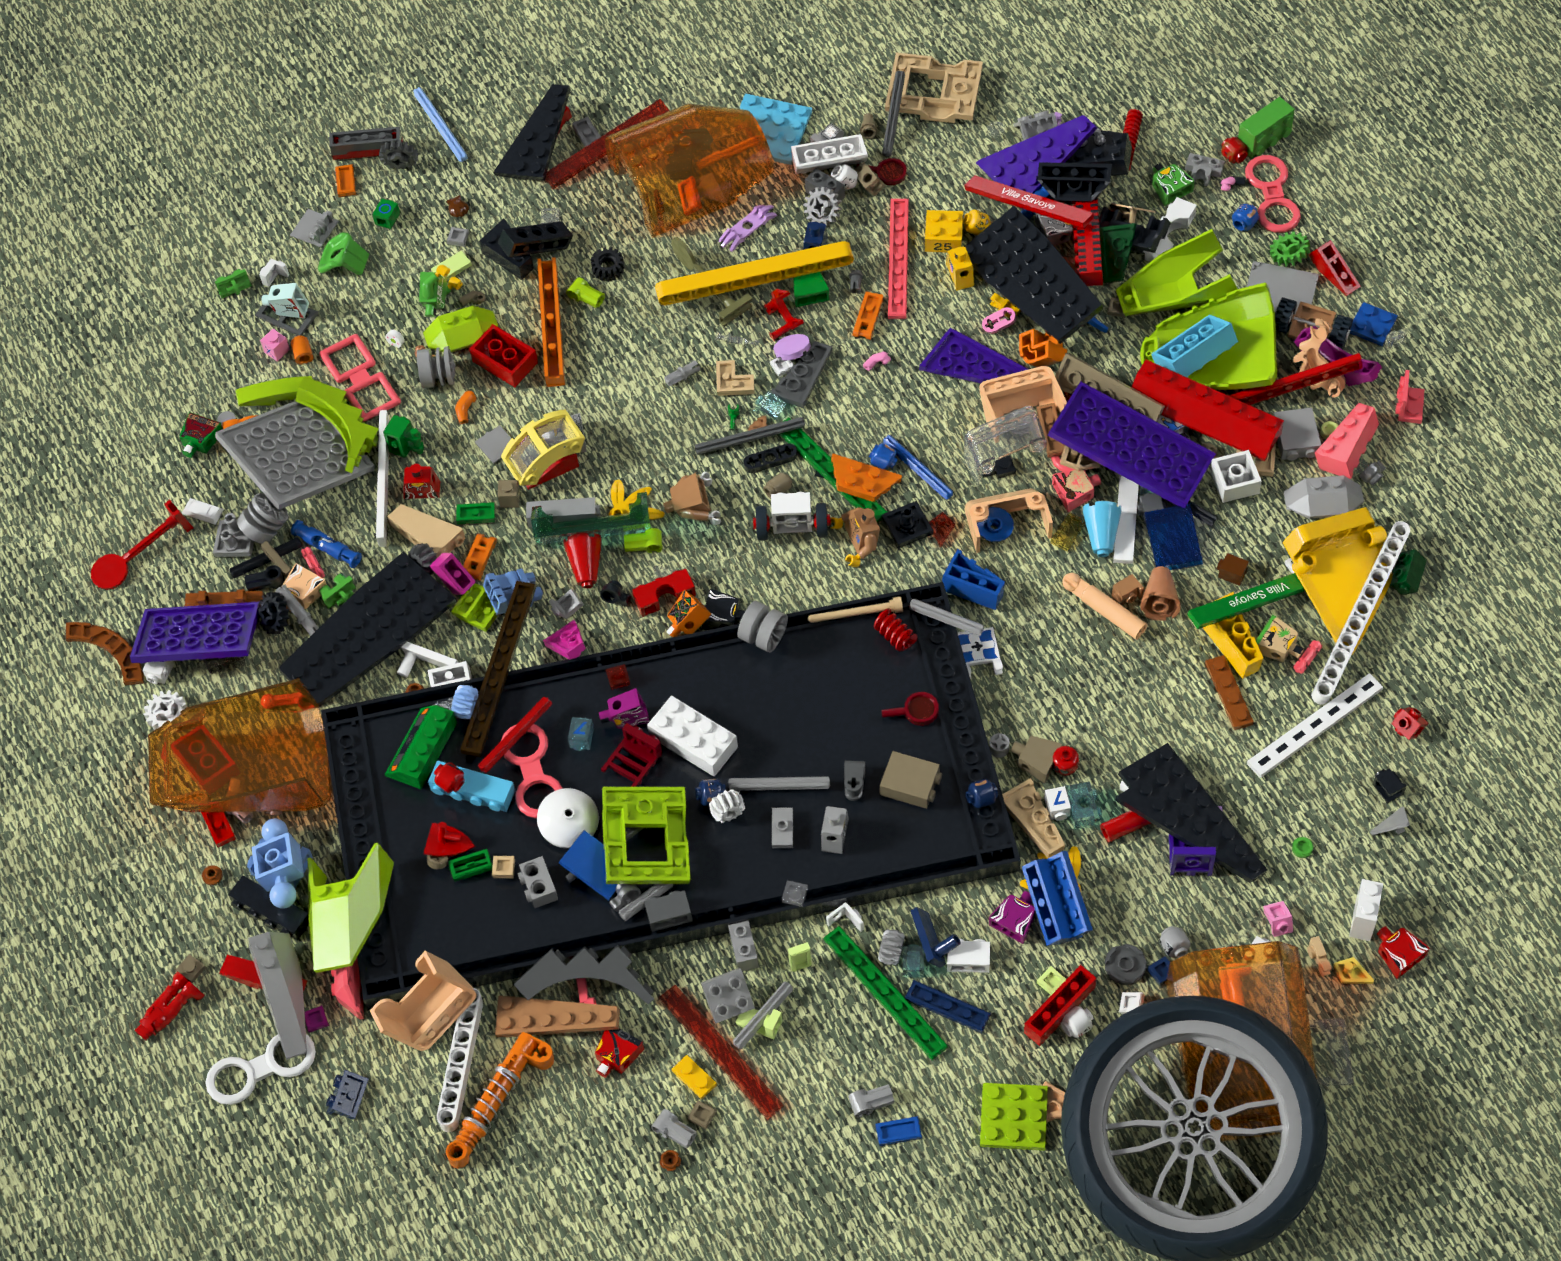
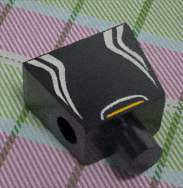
(723, 609)

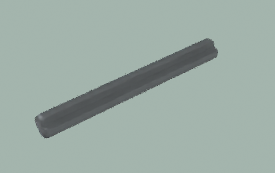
(893, 113)

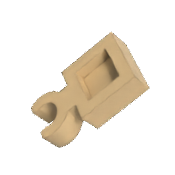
(1319, 954)

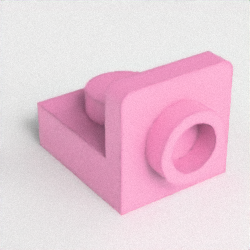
(1279, 918)

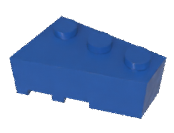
(972, 582)

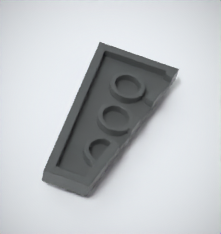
(803, 376)

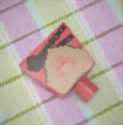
(1075, 487)

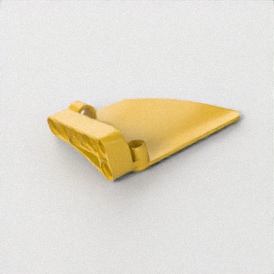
(1334, 562)

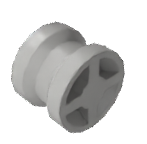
(999, 740)

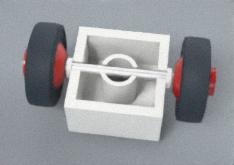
(791, 515)

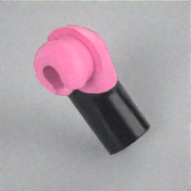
(1232, 180)

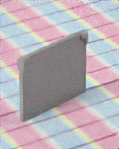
(1284, 282)

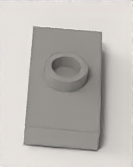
(782, 827)

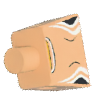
(304, 585)

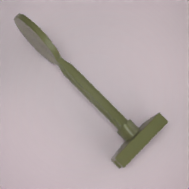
(733, 308)

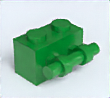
(402, 437)

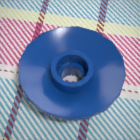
(999, 518)

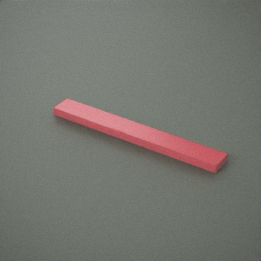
(898, 259)

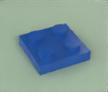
(1372, 323)

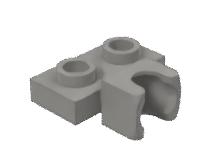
(1204, 167)

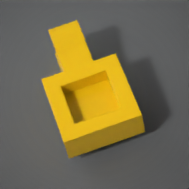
(999, 302)

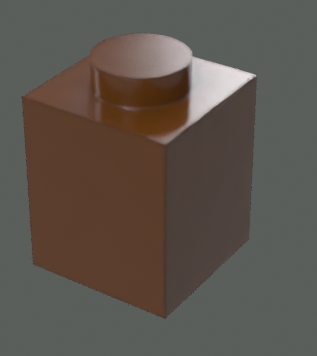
(1232, 569)

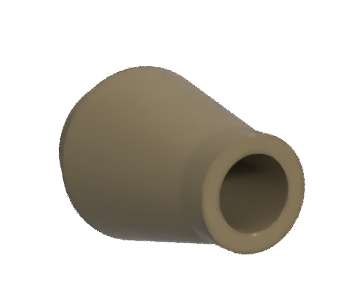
(868, 126)

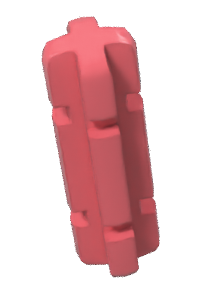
(312, 562)
(1307, 657)

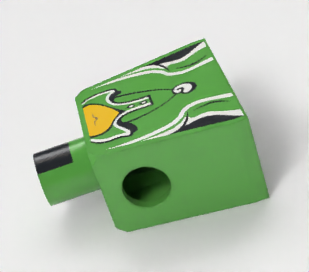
(1171, 183)

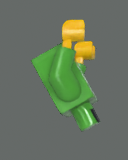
(435, 288)

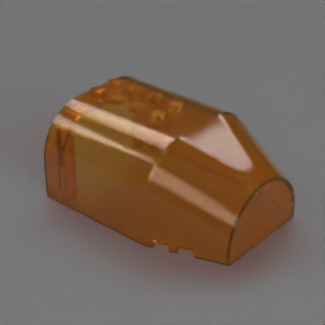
(691, 162)

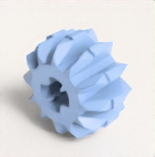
(464, 701)

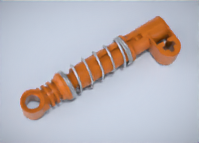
(505, 1078)

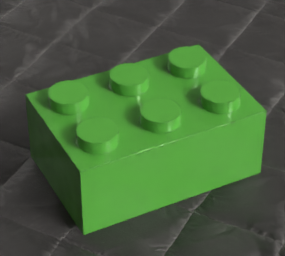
(1267, 127)

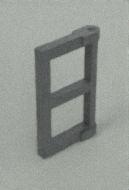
(280, 323)

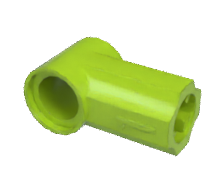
(582, 291)
(648, 541)

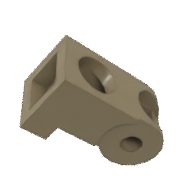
(869, 179)

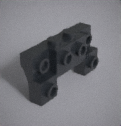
(1144, 238)

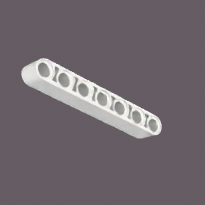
(459, 1069)

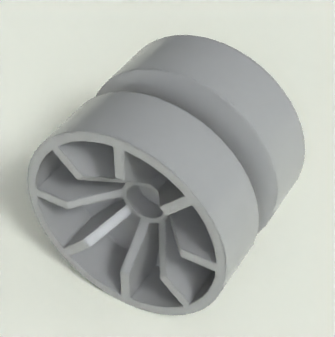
(762, 626)

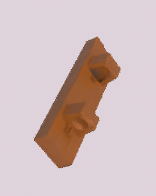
(240, 596)

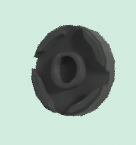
(1119, 965)

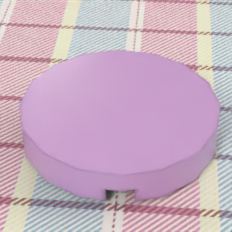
(792, 347)

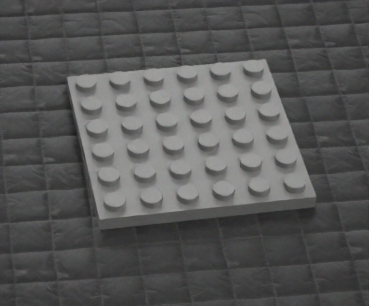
(291, 453)

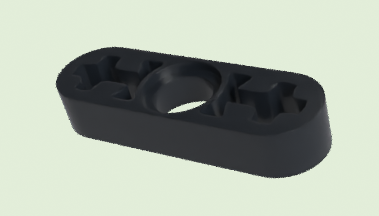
(785, 458)

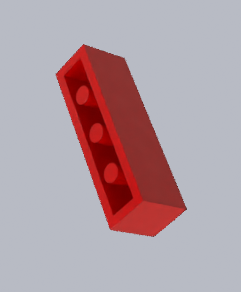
(1053, 1010)

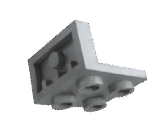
(1033, 126)

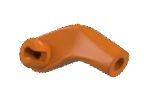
(463, 405)

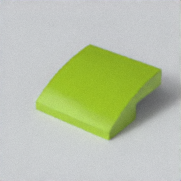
(475, 608)

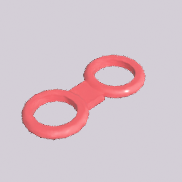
(1272, 193)
(531, 770)

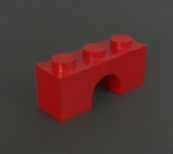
(647, 595)

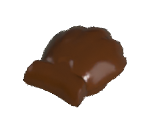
(457, 207)

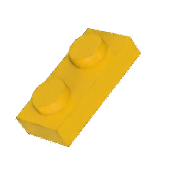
(694, 1077)

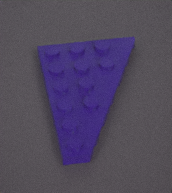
(1019, 163)

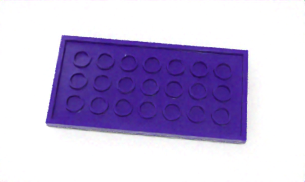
(1131, 444)

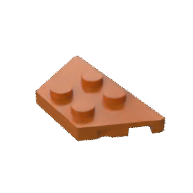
(862, 479)

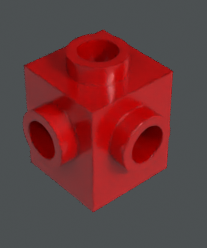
(1409, 722)

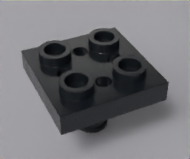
(905, 519)

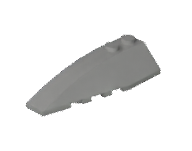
(283, 988)

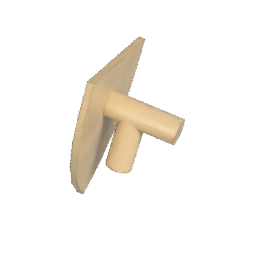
(1131, 216)

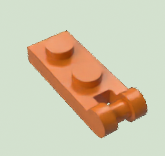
(868, 315)

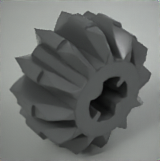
(423, 556)

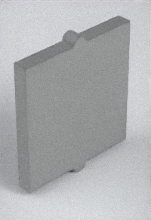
(494, 443)

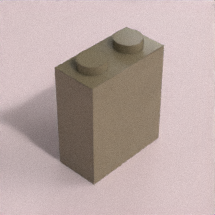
(910, 780)

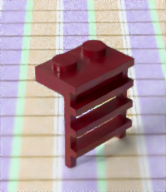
(639, 745)

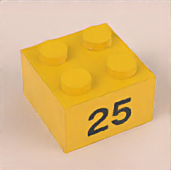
(943, 230)

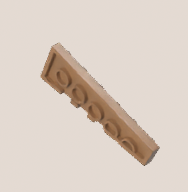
(552, 1017)

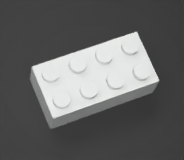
(693, 736)

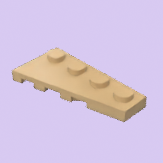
(1030, 814)

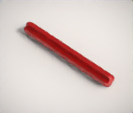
(514, 735)

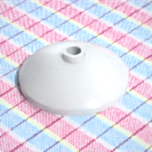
(558, 827)

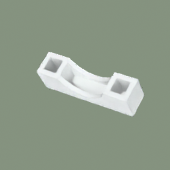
(1180, 215)

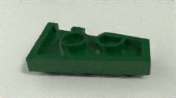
(1115, 250)

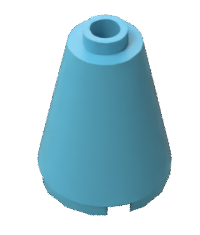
(1102, 525)

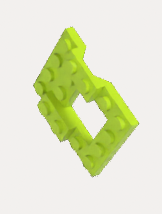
(645, 808)

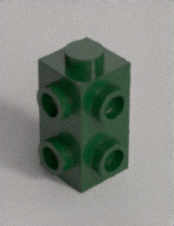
(1408, 572)

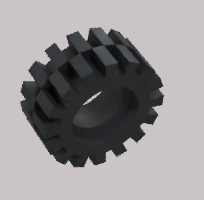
(609, 272)

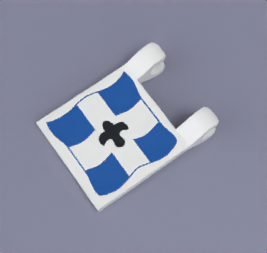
(980, 649)

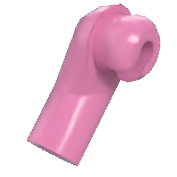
(875, 358)

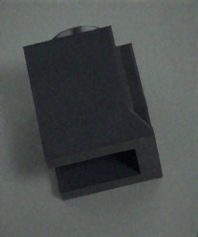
(1388, 785)

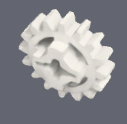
(156, 711)

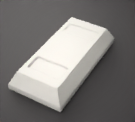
(202, 511)

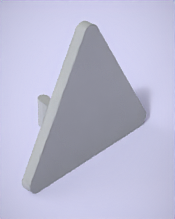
(1396, 821)

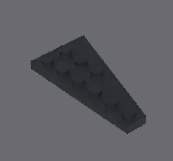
(534, 145)

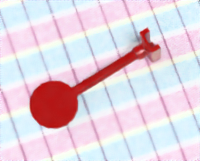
(112, 569)

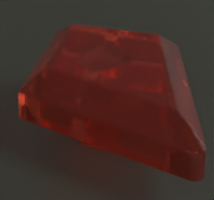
(942, 527)

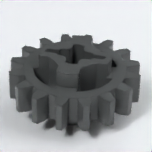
(398, 155)

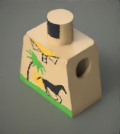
(1278, 640)

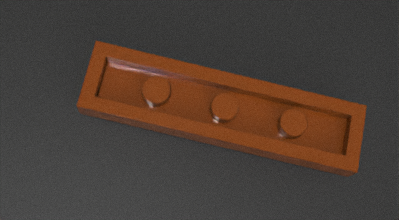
(1229, 692)

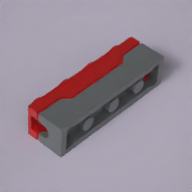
(361, 142)

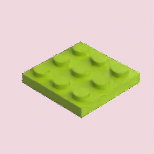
(1013, 1116)

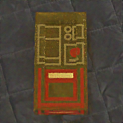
(1068, 531)

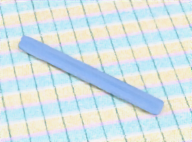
(440, 124)

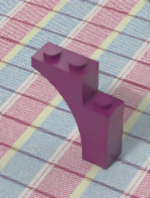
(1332, 353)

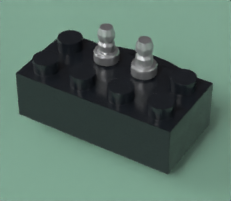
(1105, 148)

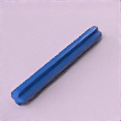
(919, 468)

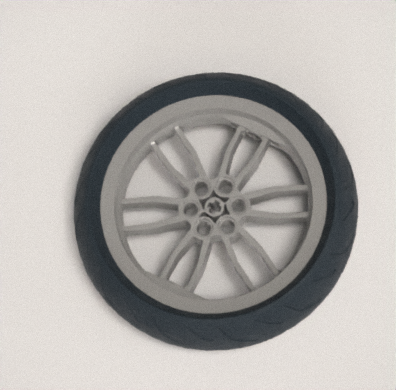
(1154, 1224)

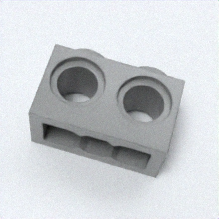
(537, 882)
(743, 946)

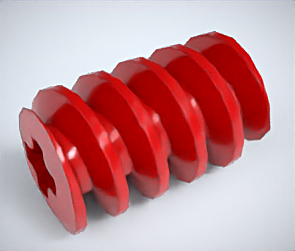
(894, 630)

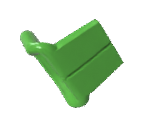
(351, 257)

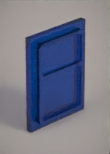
(1173, 537)

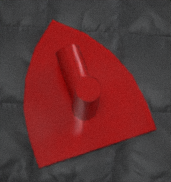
(446, 841)

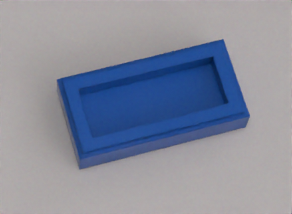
(898, 1131)

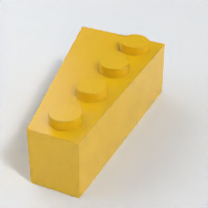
(1236, 644)

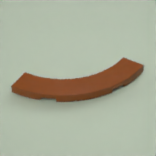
(112, 643)

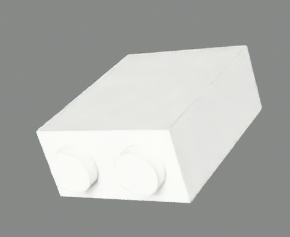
(1366, 910)

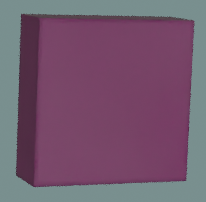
(316, 1019)

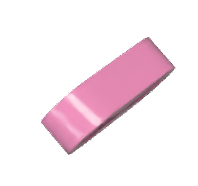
(1000, 325)

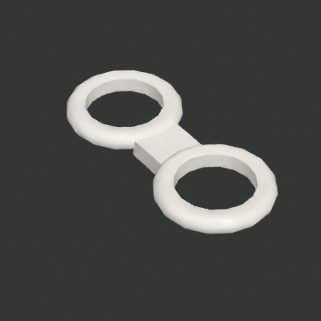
(256, 1070)

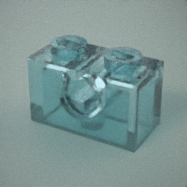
(1083, 794)

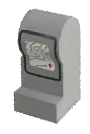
(830, 132)

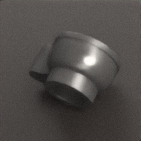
(1372, 473)
(625, 894)

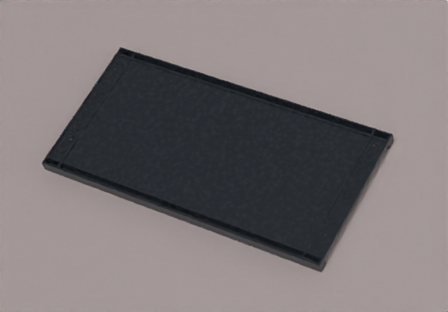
(792, 717)

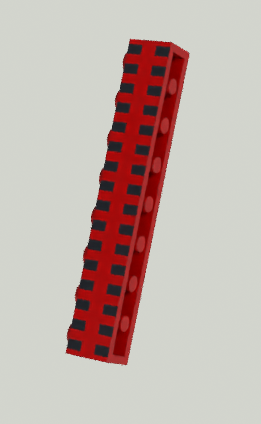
(1088, 247)

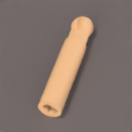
(1105, 605)

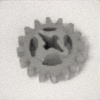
(829, 208)

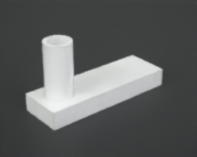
(414, 651)

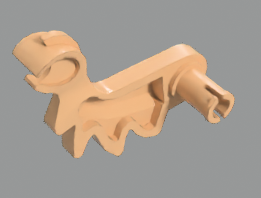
(1312, 358)

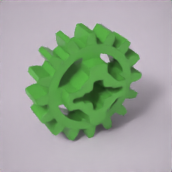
(1290, 249)

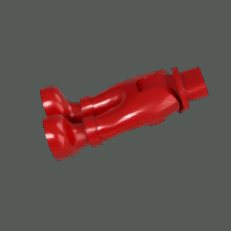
(161, 1015)

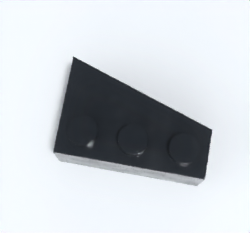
(518, 266)

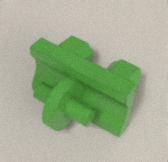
(233, 283)
(339, 593)

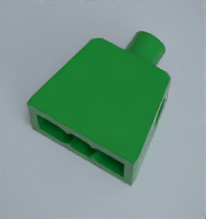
(810, 289)

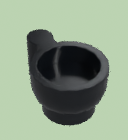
(614, 590)

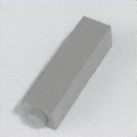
(566, 509)

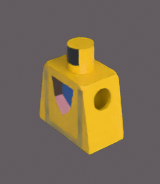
(959, 261)

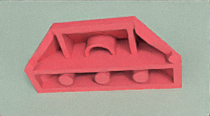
(348, 989)

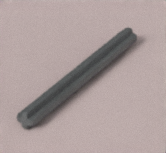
(750, 435)

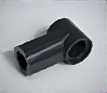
(265, 579)

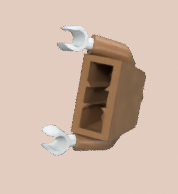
(691, 499)

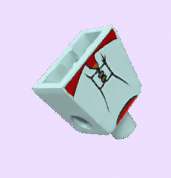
(286, 300)

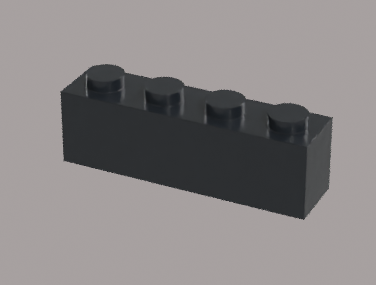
(257, 903)

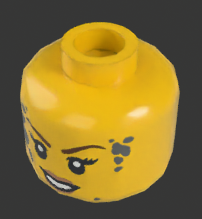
(976, 222)

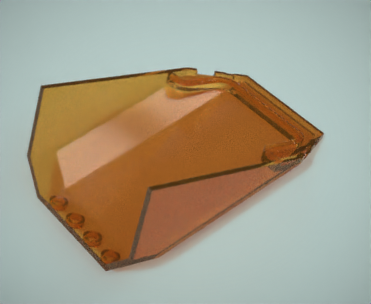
(243, 754)
(1264, 980)

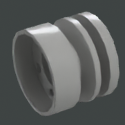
(435, 367)
(261, 519)

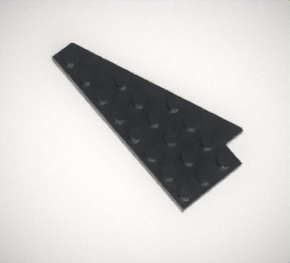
(1176, 802)

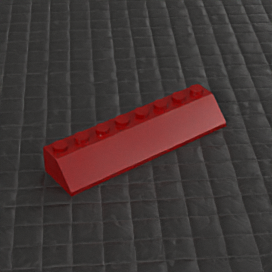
(1209, 410)

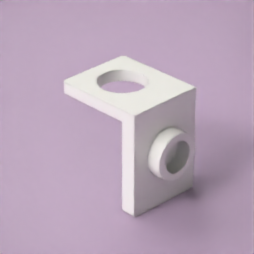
(853, 915)

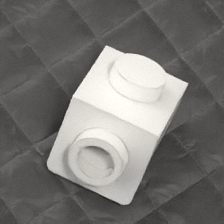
(271, 270)

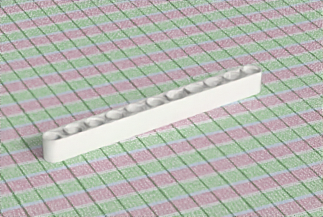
(1358, 619)

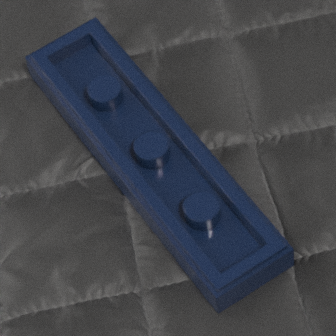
(947, 1006)

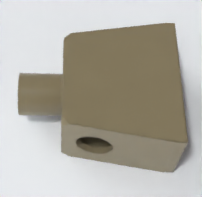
(1036, 756)

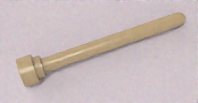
(894, 605)

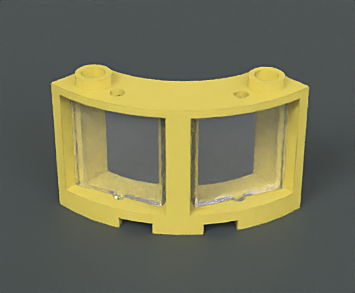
(542, 445)

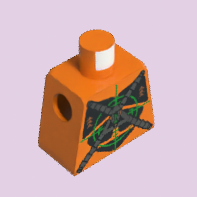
(687, 615)

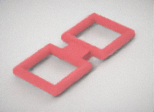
(359, 376)

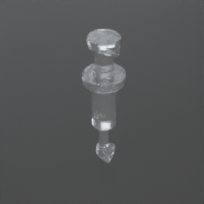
(735, 339)

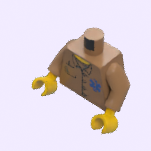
(862, 531)

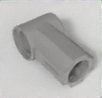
(866, 1101)
(671, 1127)

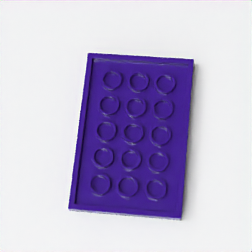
(195, 632)

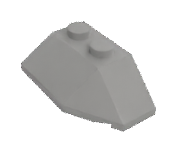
(1323, 496)

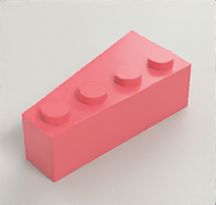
(1348, 441)

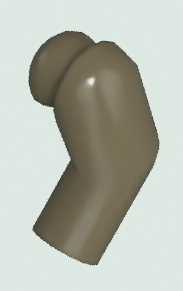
(474, 297)

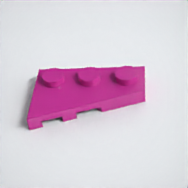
(566, 641)

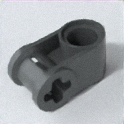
(854, 779)

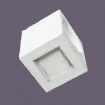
(157, 671)

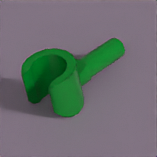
(733, 414)

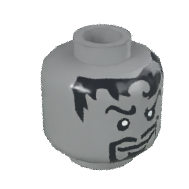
(1174, 942)

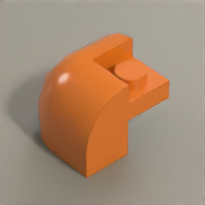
(1040, 348)

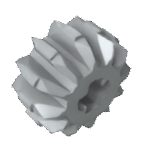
(891, 947)

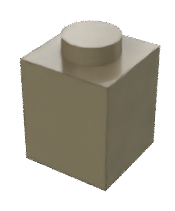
(508, 493)

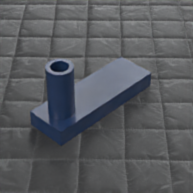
(932, 948)

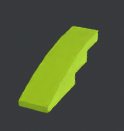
(269, 392)

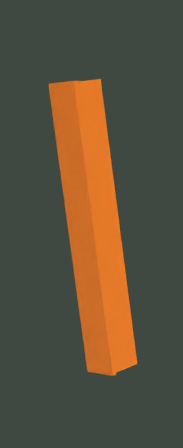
(551, 323)

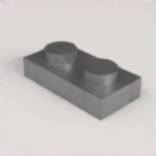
(585, 131)

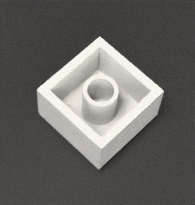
(1235, 476)

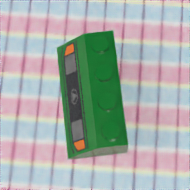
(422, 746)

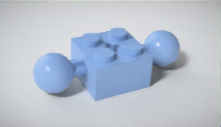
(278, 863)

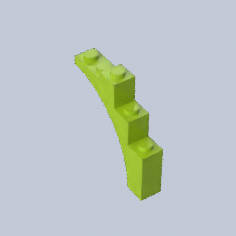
(347, 419)

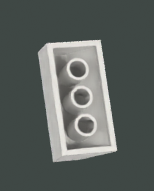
(828, 153)

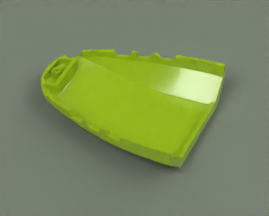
(1250, 360)

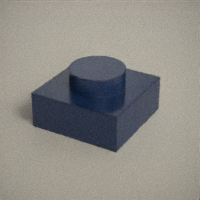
(1159, 970)

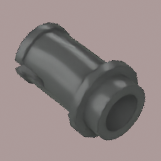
(855, 283)

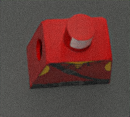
(617, 1051)

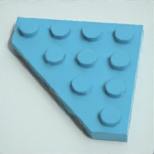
(780, 122)

